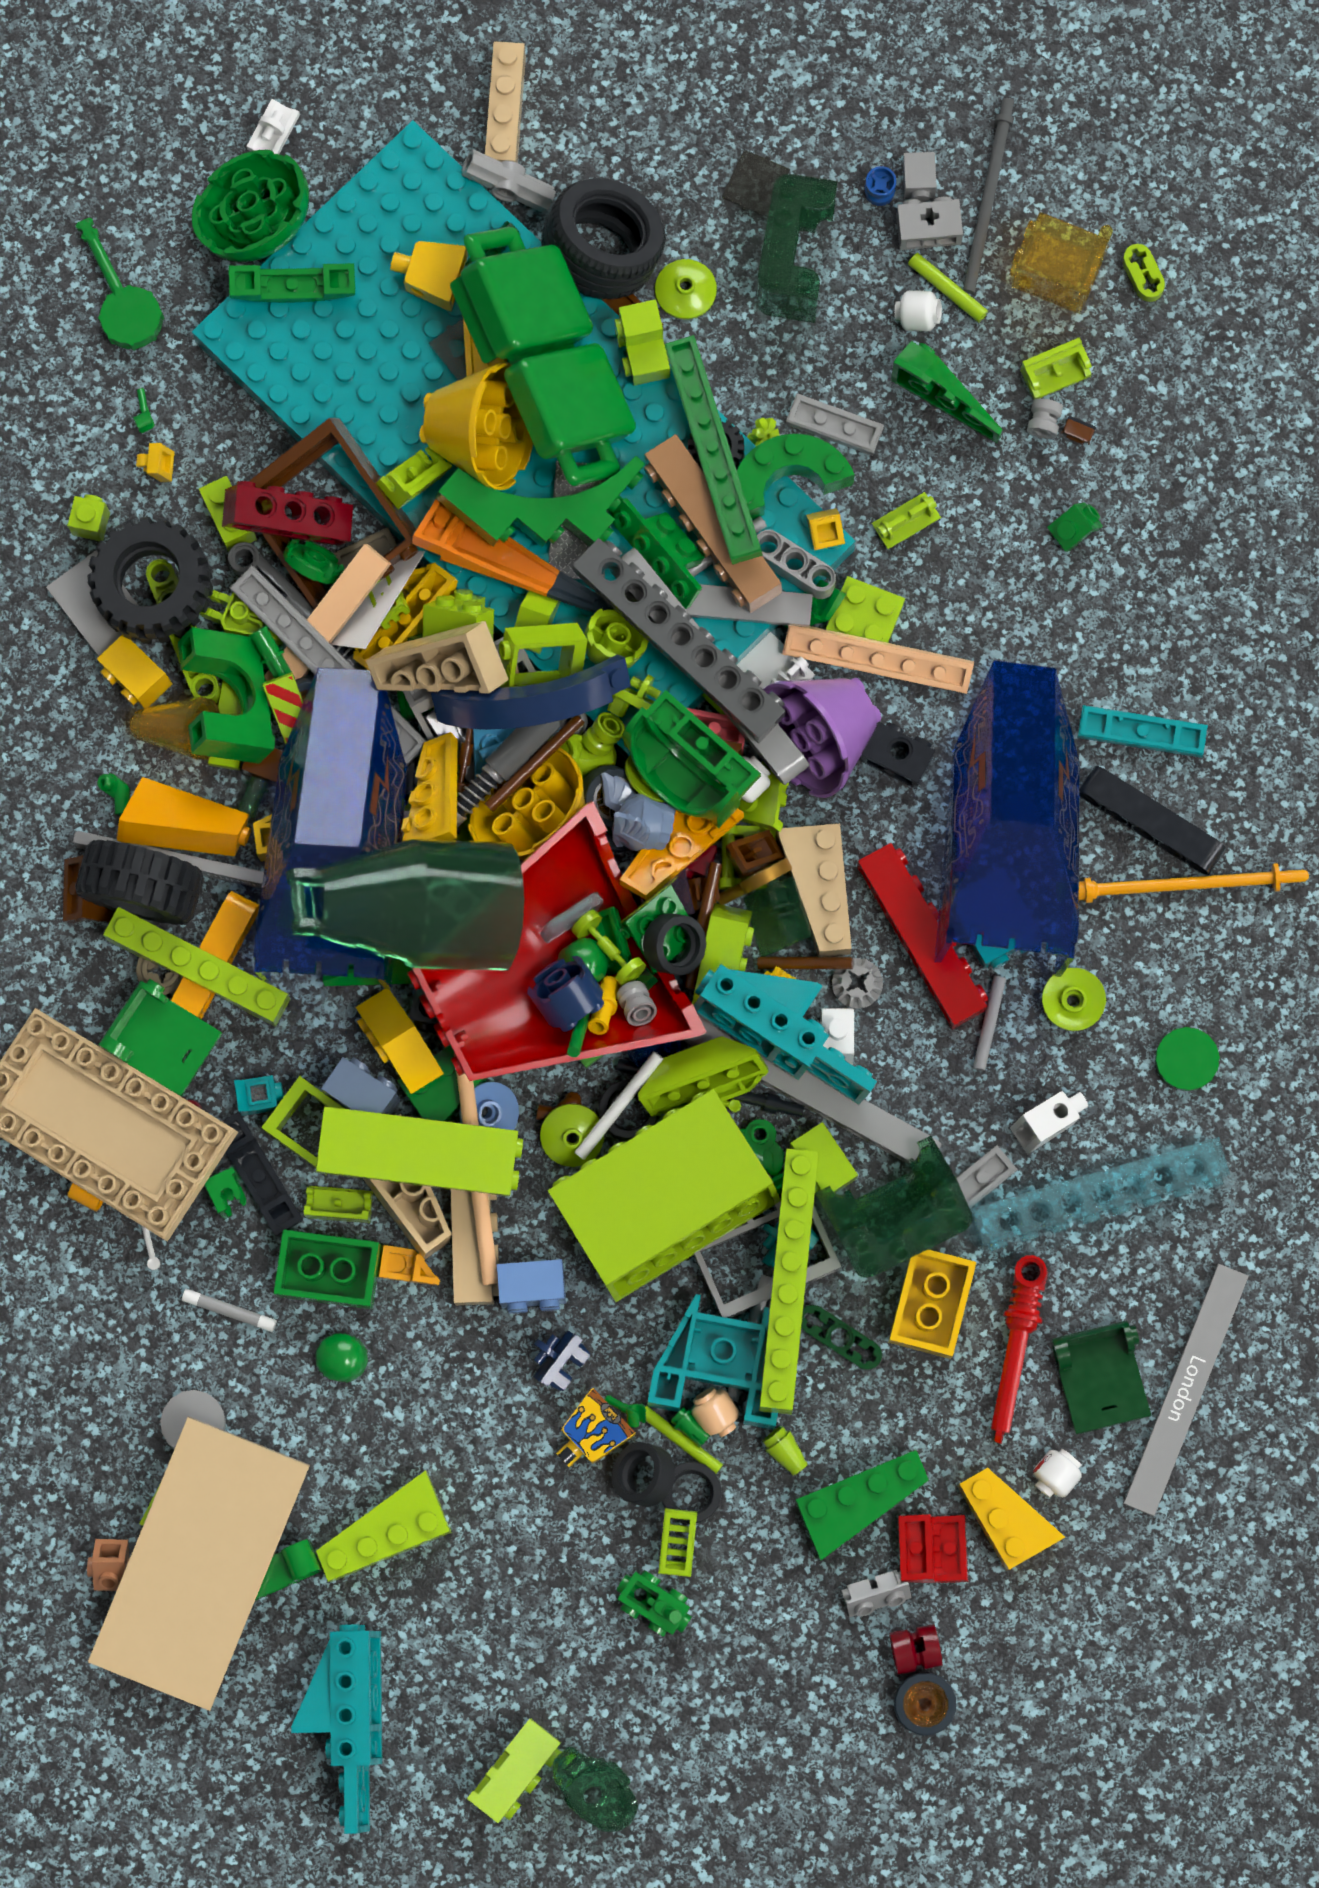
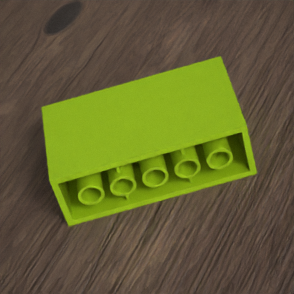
(664, 1194)

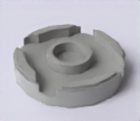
(192, 1404)

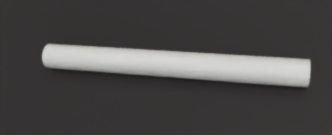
(618, 1105)

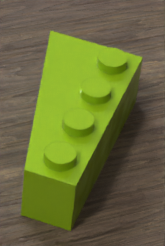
(393, 1527)

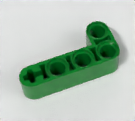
(290, 1567)

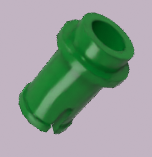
(688, 1425)

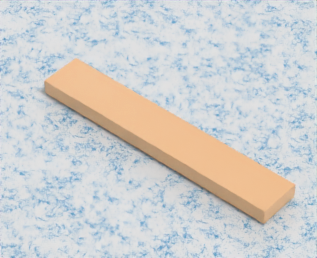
(341, 602)
(878, 658)

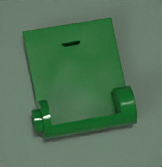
(157, 1036)

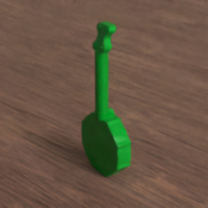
(129, 313)

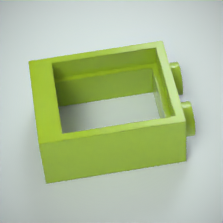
(565, 635)
(286, 1109)

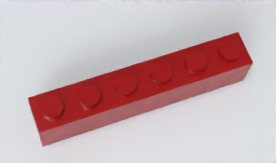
(916, 928)

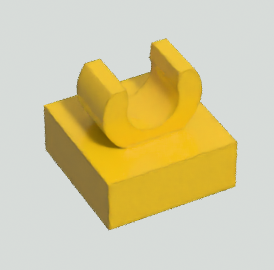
(157, 462)

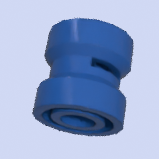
(883, 180)

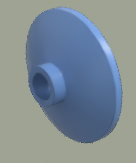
(501, 1106)

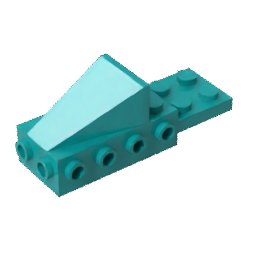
(769, 1017)
(348, 1703)

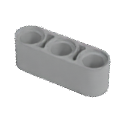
(803, 577)

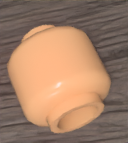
(715, 1411)

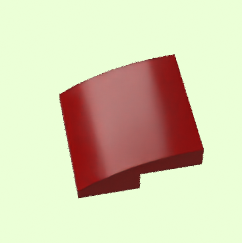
(933, 1549)

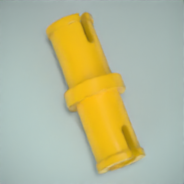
(600, 1020)

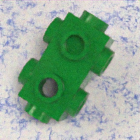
(663, 1609)

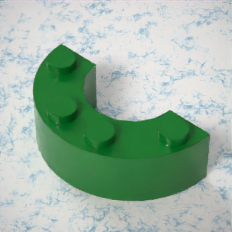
(790, 456)

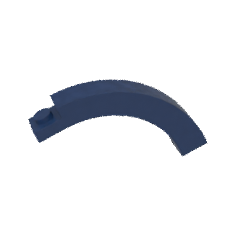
(534, 703)

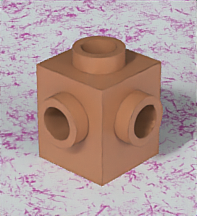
(108, 1563)

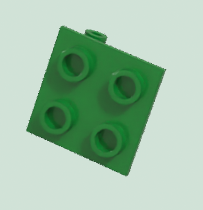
(637, 924)

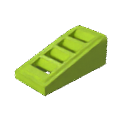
(677, 1567)

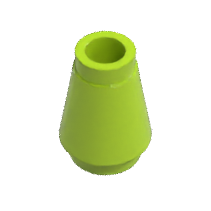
(785, 1450)

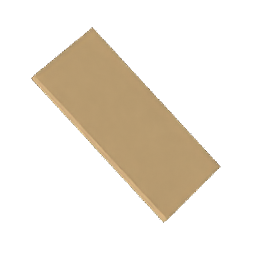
(106, 1125)
(198, 1563)

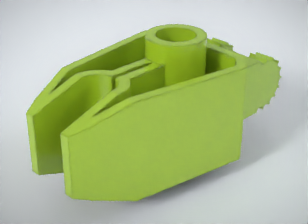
(237, 616)

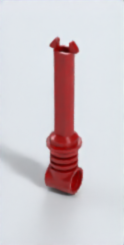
(1022, 1320)

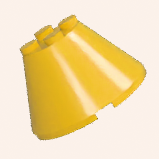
(478, 427)
(534, 808)

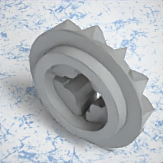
(855, 997)

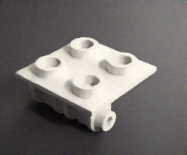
(771, 665)

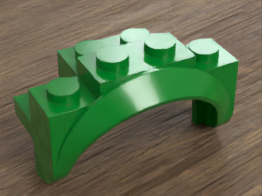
(689, 763)

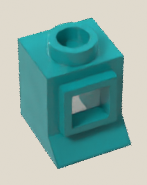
(258, 1095)

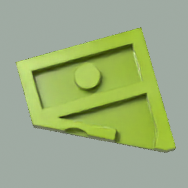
(766, 808)

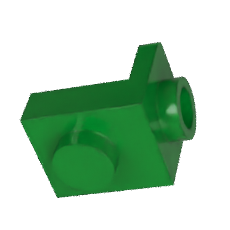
(1075, 525)

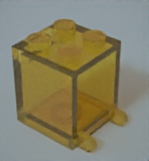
(1059, 261)

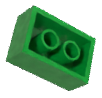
(327, 1269)

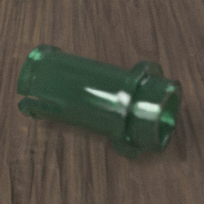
(253, 796)

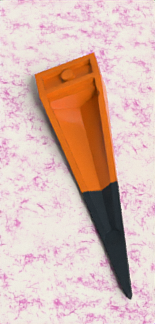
(508, 561)

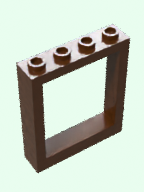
(302, 456)

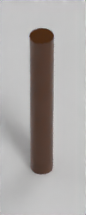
(805, 962)

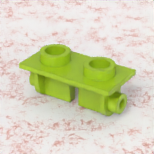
(906, 520)

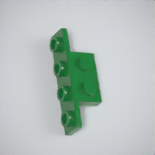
(664, 549)

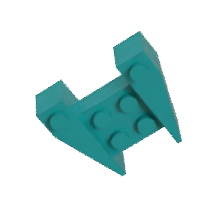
(714, 1353)

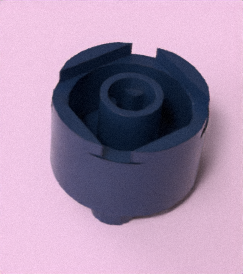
(566, 993)

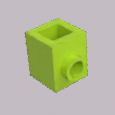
(89, 517)

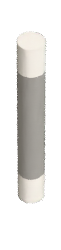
(229, 1310)

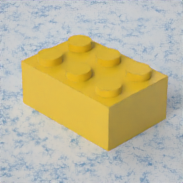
(932, 1303)

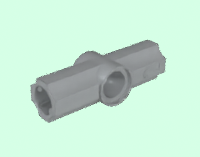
(508, 181)

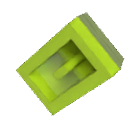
(536, 611)

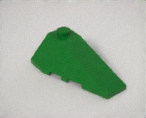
(928, 378)

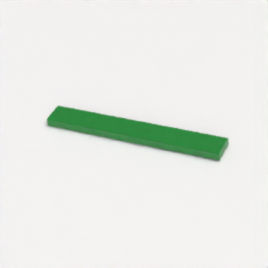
(713, 450)

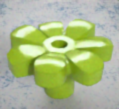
(763, 431)

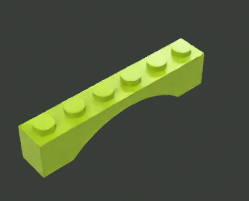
(197, 966)

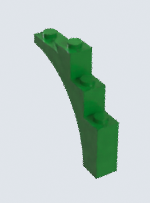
(494, 512)

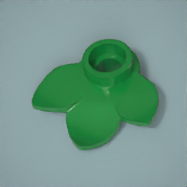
(766, 1150)

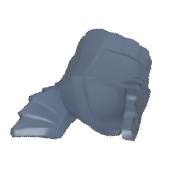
(638, 819)

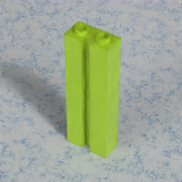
(418, 1151)

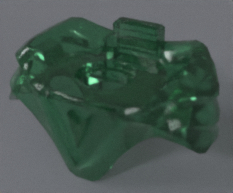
(577, 1773)

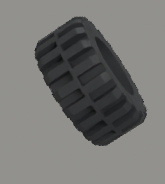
(133, 544)
(139, 881)

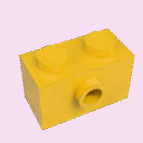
(134, 672)

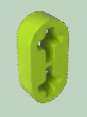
(1137, 275)

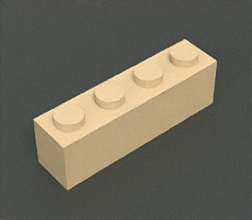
(505, 101)
(466, 1262)

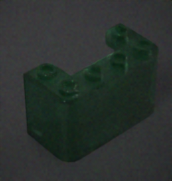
(795, 206)
(899, 1216)

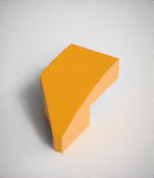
(405, 1265)

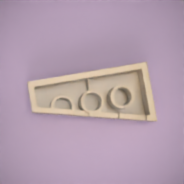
(443, 661)
(820, 880)
(415, 1213)

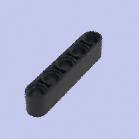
(1151, 820)

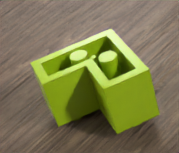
(641, 334)
(455, 612)

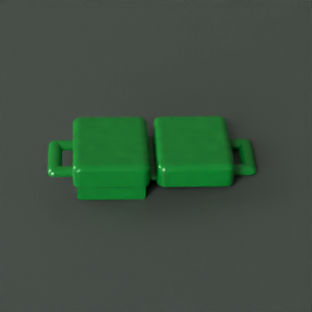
(532, 313)

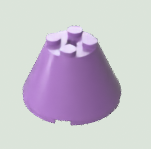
(829, 726)

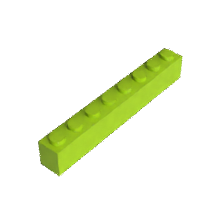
(789, 1281)

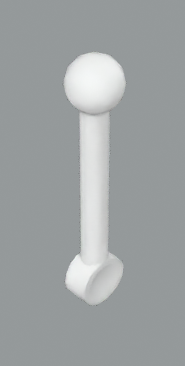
(153, 1262)

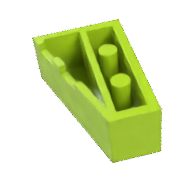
(726, 941)
(515, 1772)

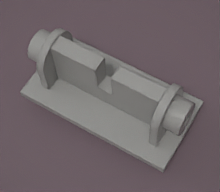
(863, 1600)

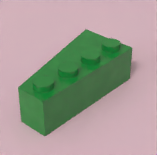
(440, 1097)
(852, 1504)

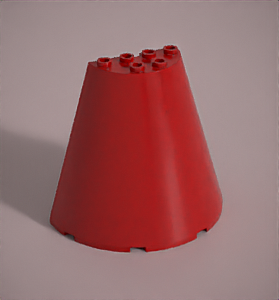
(489, 1012)

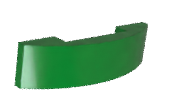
(292, 285)

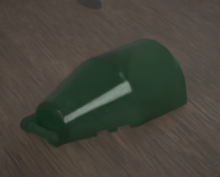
(419, 903)

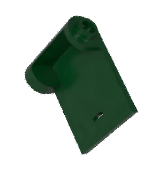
(1099, 1373)

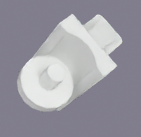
(273, 128)

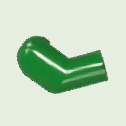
(116, 789)

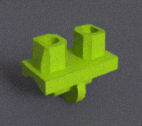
(628, 696)

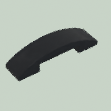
(261, 1178)

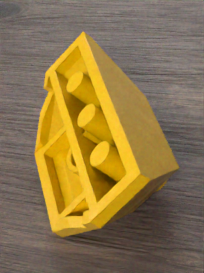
(420, 589)

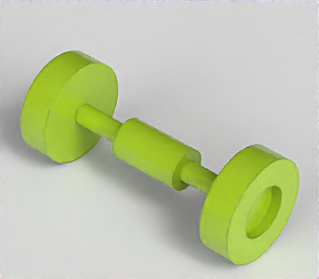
(586, 925)

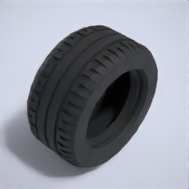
(622, 211)

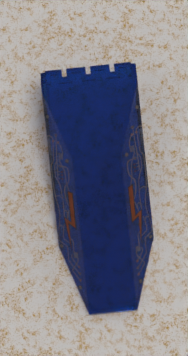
(332, 800)
(1013, 820)

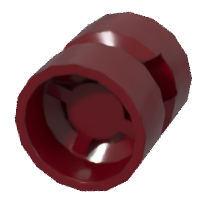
(904, 1650)

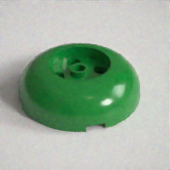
(234, 217)

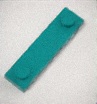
(1142, 731)

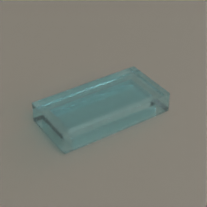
(569, 917)

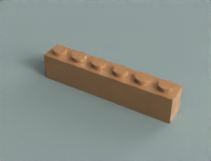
(688, 491)

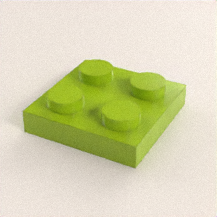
(866, 611)

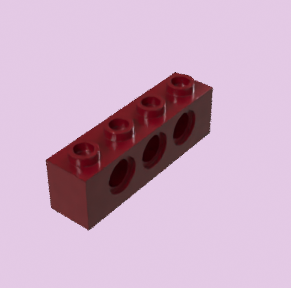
(241, 514)

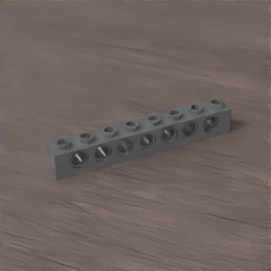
(605, 555)

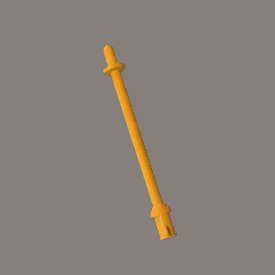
(1091, 890)

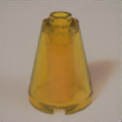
(168, 724)

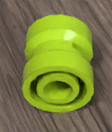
(603, 734)

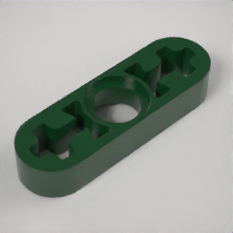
(841, 1351)

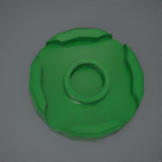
(313, 561)
(1187, 1059)

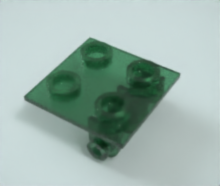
(778, 916)

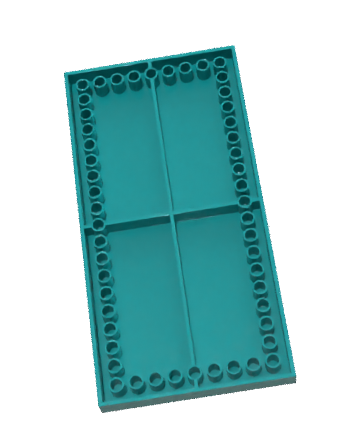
(373, 366)

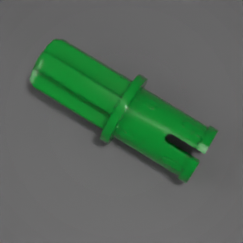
(270, 652)

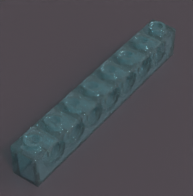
(1206, 1154)

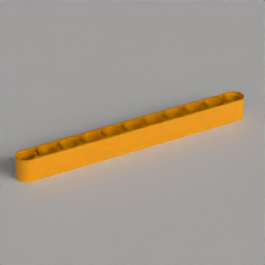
(222, 941)

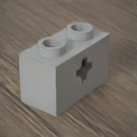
(915, 231)

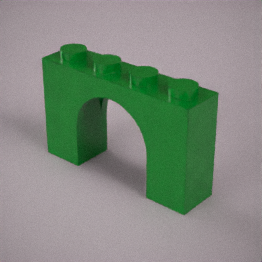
(238, 663)

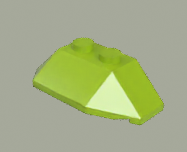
(715, 1064)

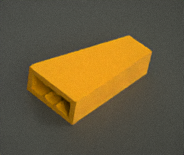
(181, 821)

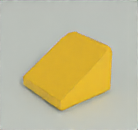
(825, 529)

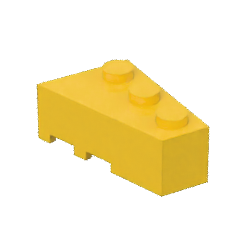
(1007, 1519)

